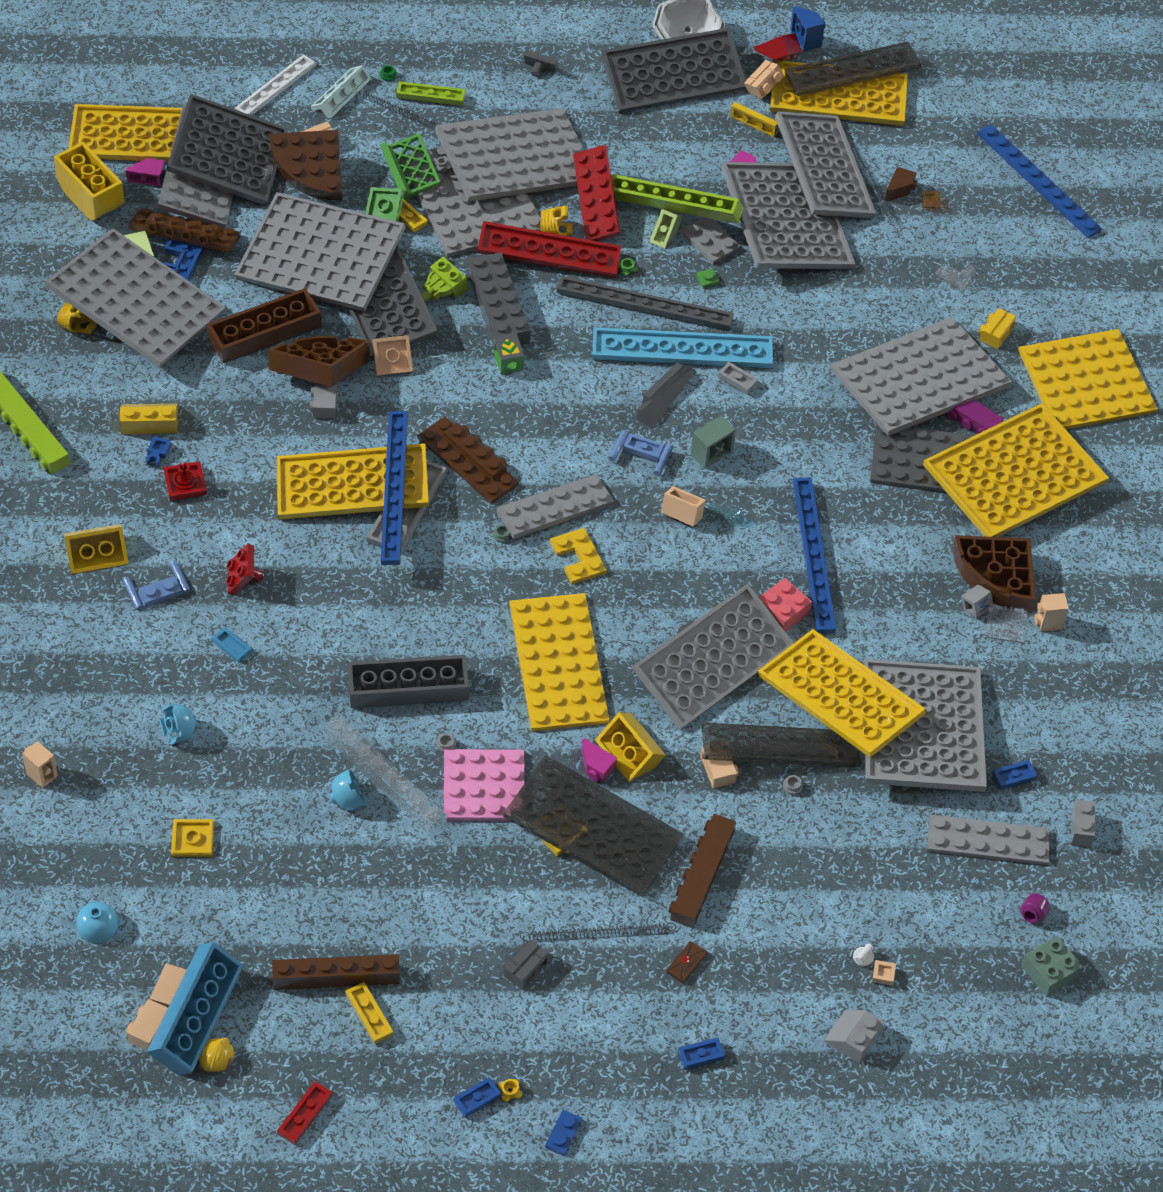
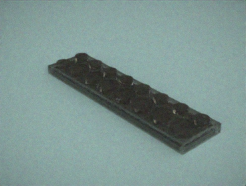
(852, 68)
(777, 745)

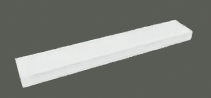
(276, 85)

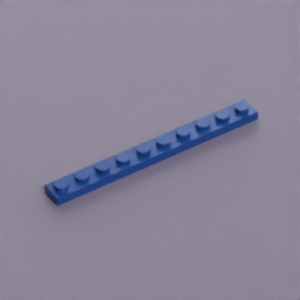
(1039, 181)
(394, 488)
(814, 556)

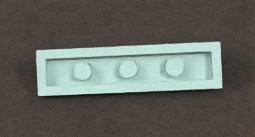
(342, 91)

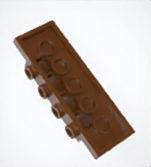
(184, 230)
(469, 458)

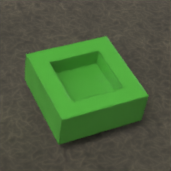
(707, 278)

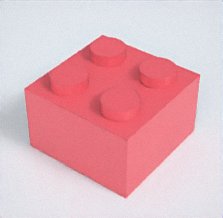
(786, 604)

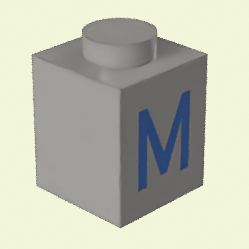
(977, 601)

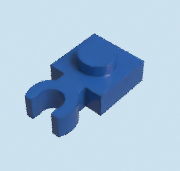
(158, 449)

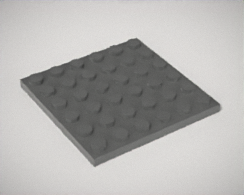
(225, 149)

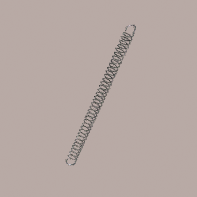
(399, 109)
(873, 186)
(599, 931)

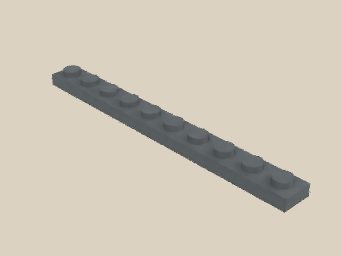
(645, 303)

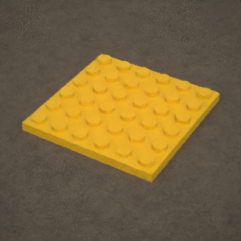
(1087, 379)

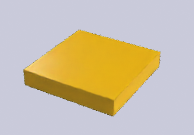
(192, 838)

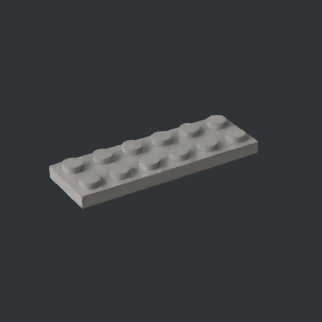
(554, 506)
(412, 515)
(988, 839)

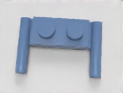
(642, 447)
(159, 590)

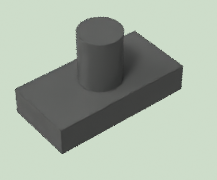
(540, 62)

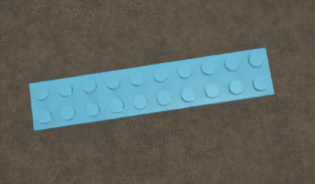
(682, 347)

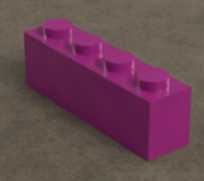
(974, 416)

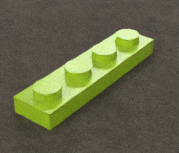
(430, 93)

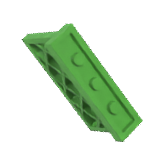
(399, 175)

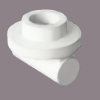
(863, 955)

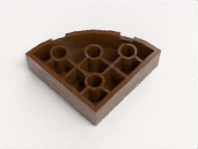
(310, 161)
(320, 358)
(999, 566)

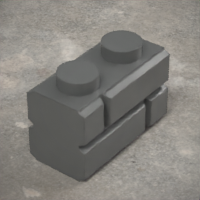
(526, 964)

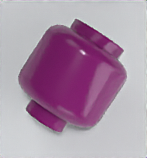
(1035, 908)

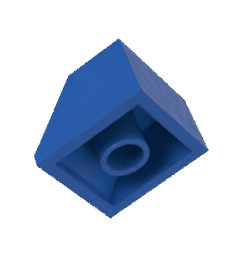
(808, 28)

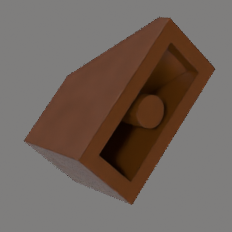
(901, 184)

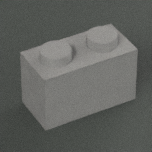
(324, 401)
(1083, 823)

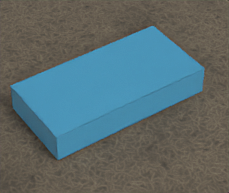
(231, 645)

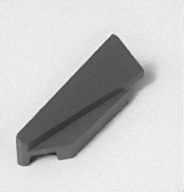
(663, 393)

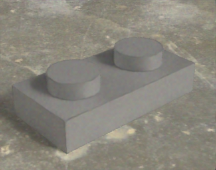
(738, 377)

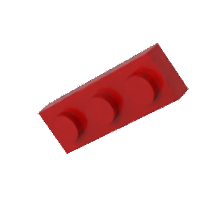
(304, 1113)

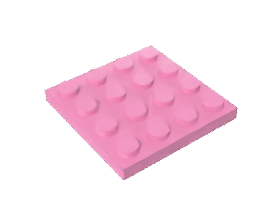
(481, 783)

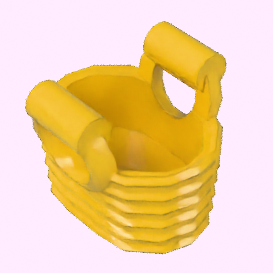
(553, 219)
(71, 320)

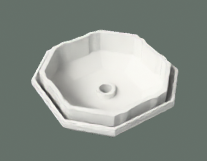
(680, 15)

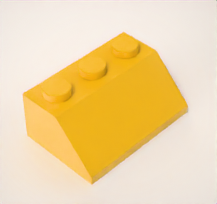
(148, 418)
(96, 548)
(631, 745)

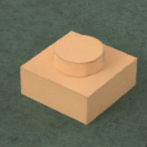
(884, 972)

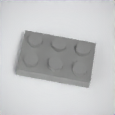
(710, 240)

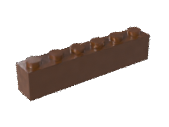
(702, 871)
(335, 971)

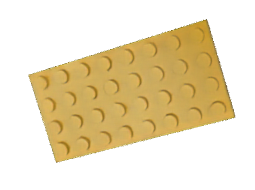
(871, 101)
(125, 131)
(345, 482)
(558, 662)
(841, 693)

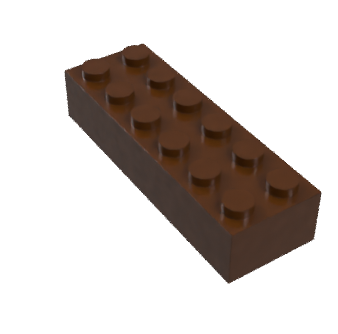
(264, 325)

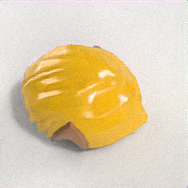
(216, 1055)

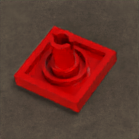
(184, 480)
(242, 570)

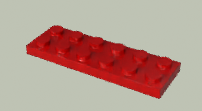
(596, 194)

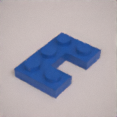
(188, 257)

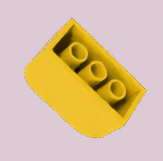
(88, 181)

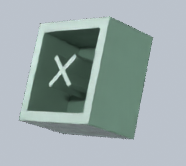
(713, 442)
(1051, 966)

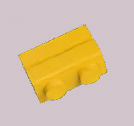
(998, 328)

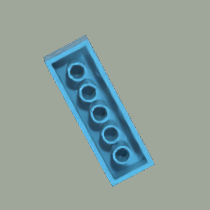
(195, 1008)

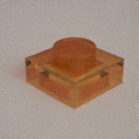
(931, 199)

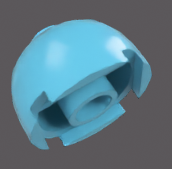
(178, 719)
(347, 791)
(97, 922)

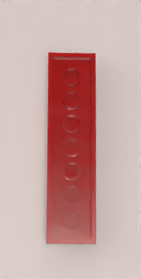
(549, 249)

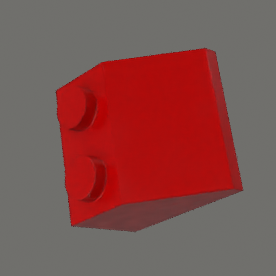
(783, 47)

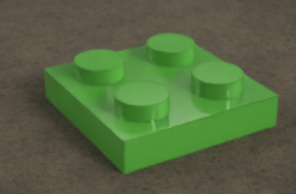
(385, 203)

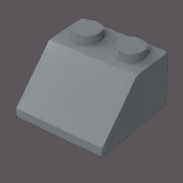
(855, 1033)

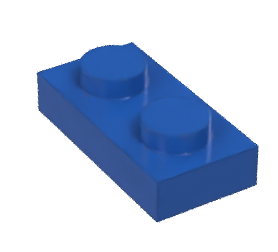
(1014, 774)
(701, 1053)
(477, 1097)
(563, 1133)

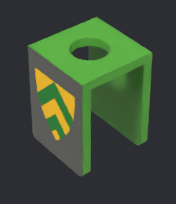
(508, 353)

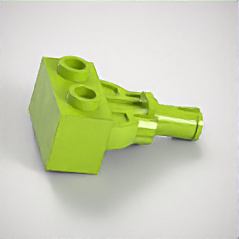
(444, 281)

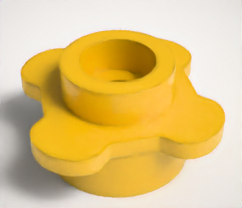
(510, 1084)

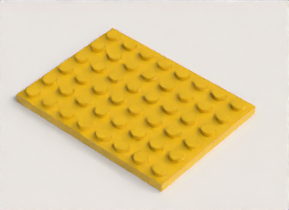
(1015, 471)

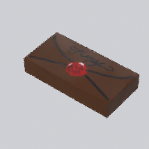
(686, 962)

